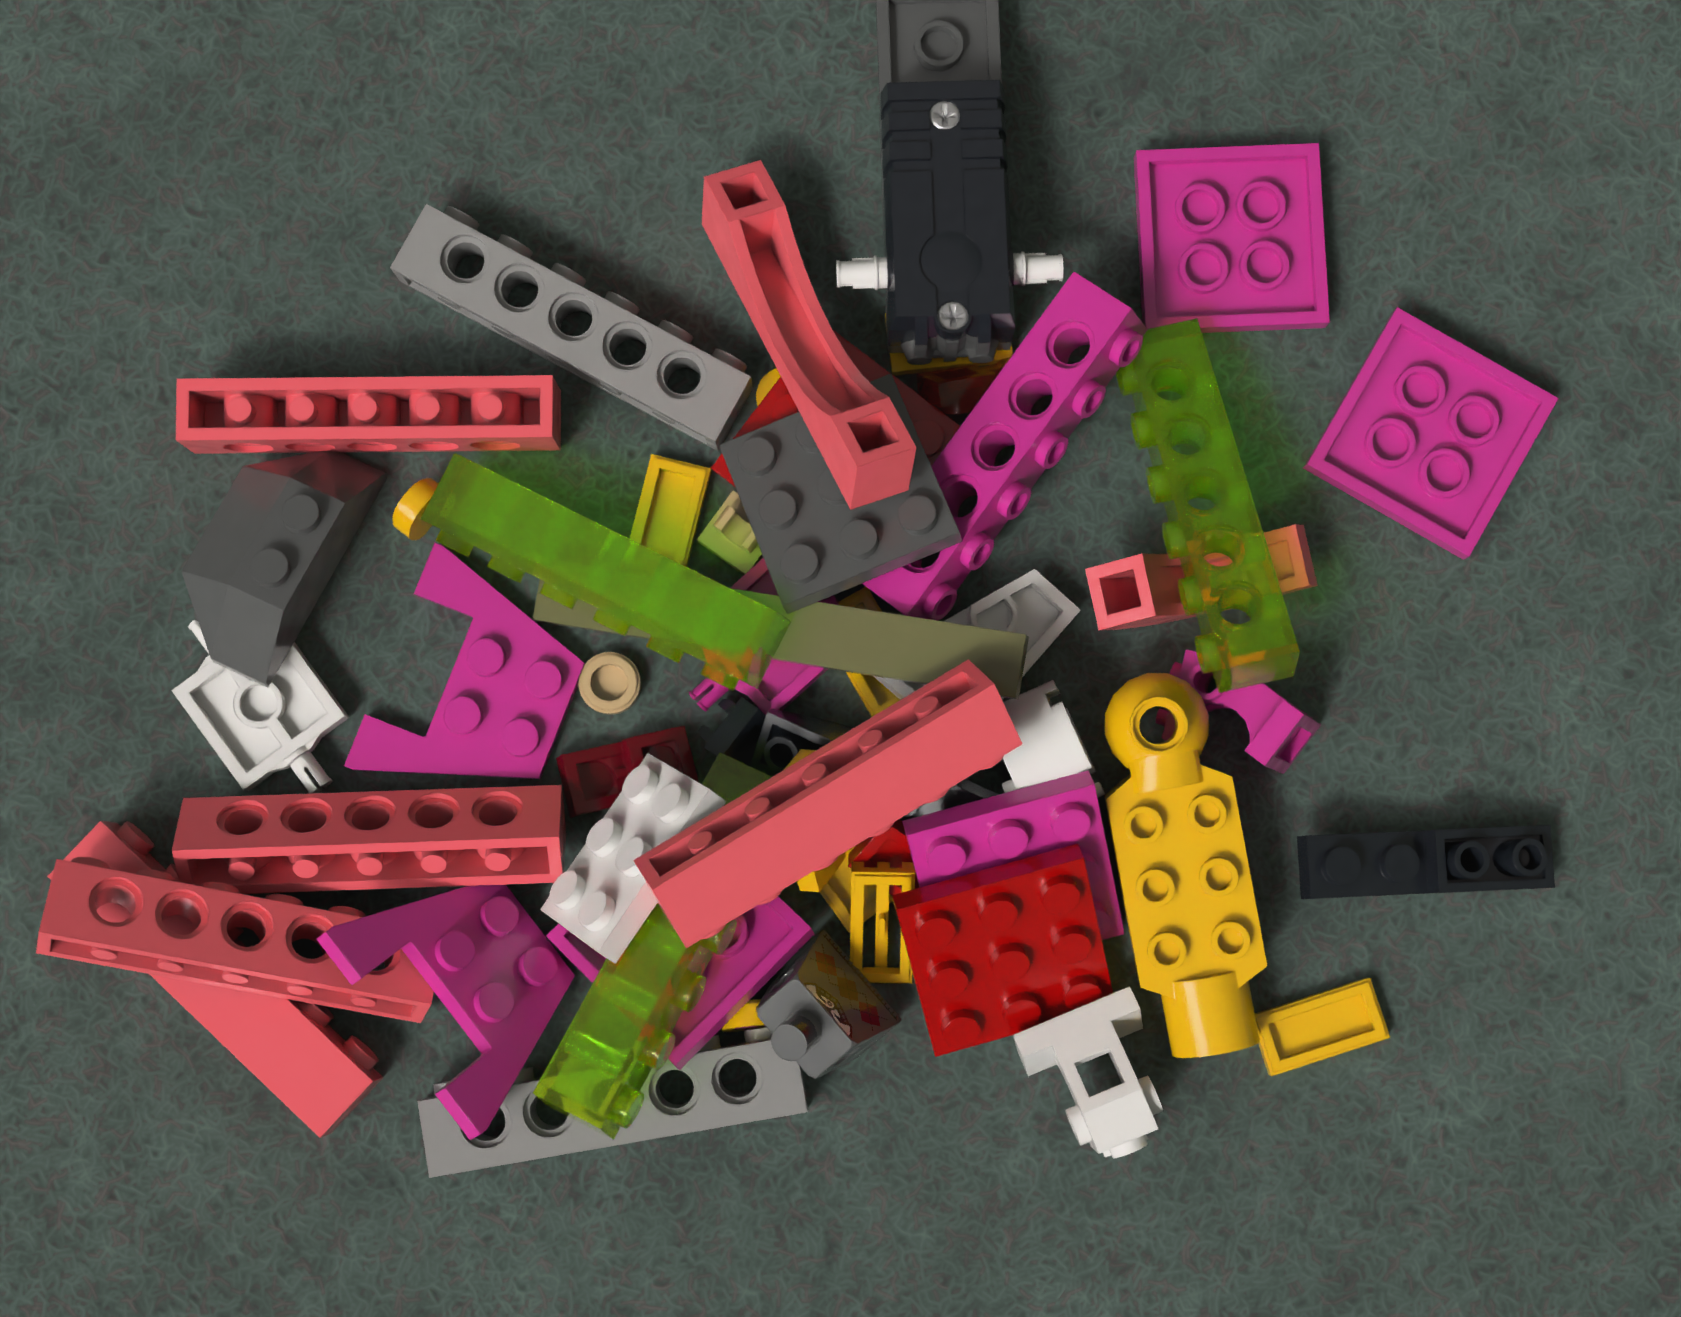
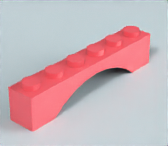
(844, 412)

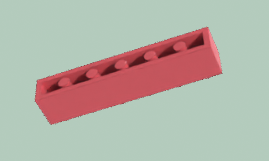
(829, 802)
(273, 1037)

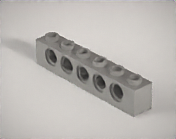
(443, 239)
(526, 1137)

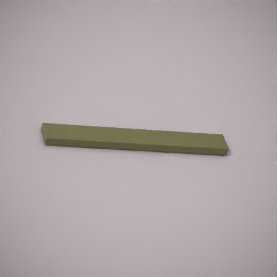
(860, 641)

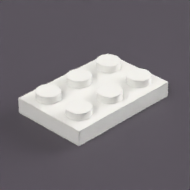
(603, 891)

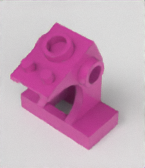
(1274, 724)

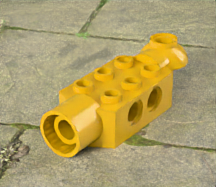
(1183, 871)

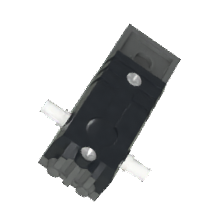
(944, 186)

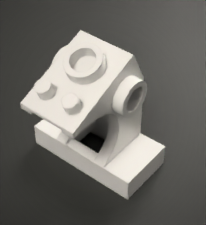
(1118, 1117)

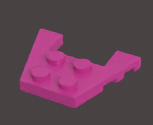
(500, 697)
(485, 968)

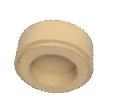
(610, 683)

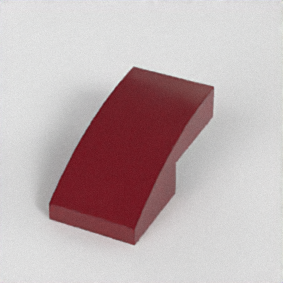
(597, 774)

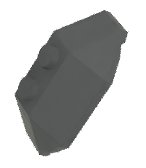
(274, 555)

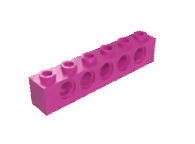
(1003, 418)

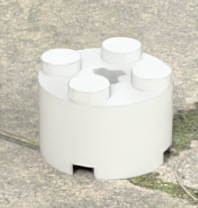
(1049, 741)

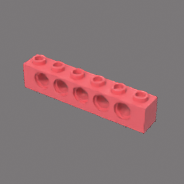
(369, 414)
(373, 839)
(208, 955)

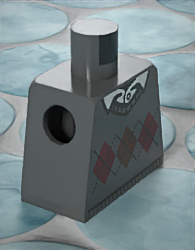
(823, 1009)

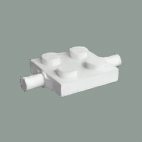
(263, 727)

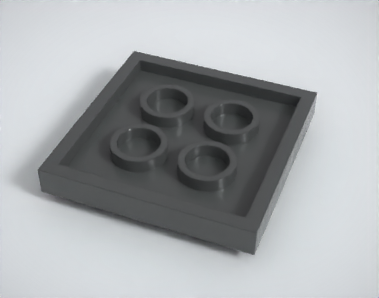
(805, 524)

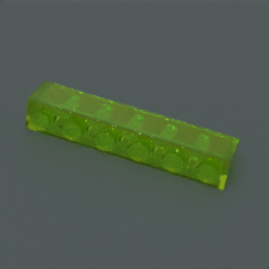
(606, 571)
(635, 1006)

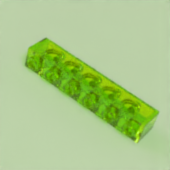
(1237, 654)

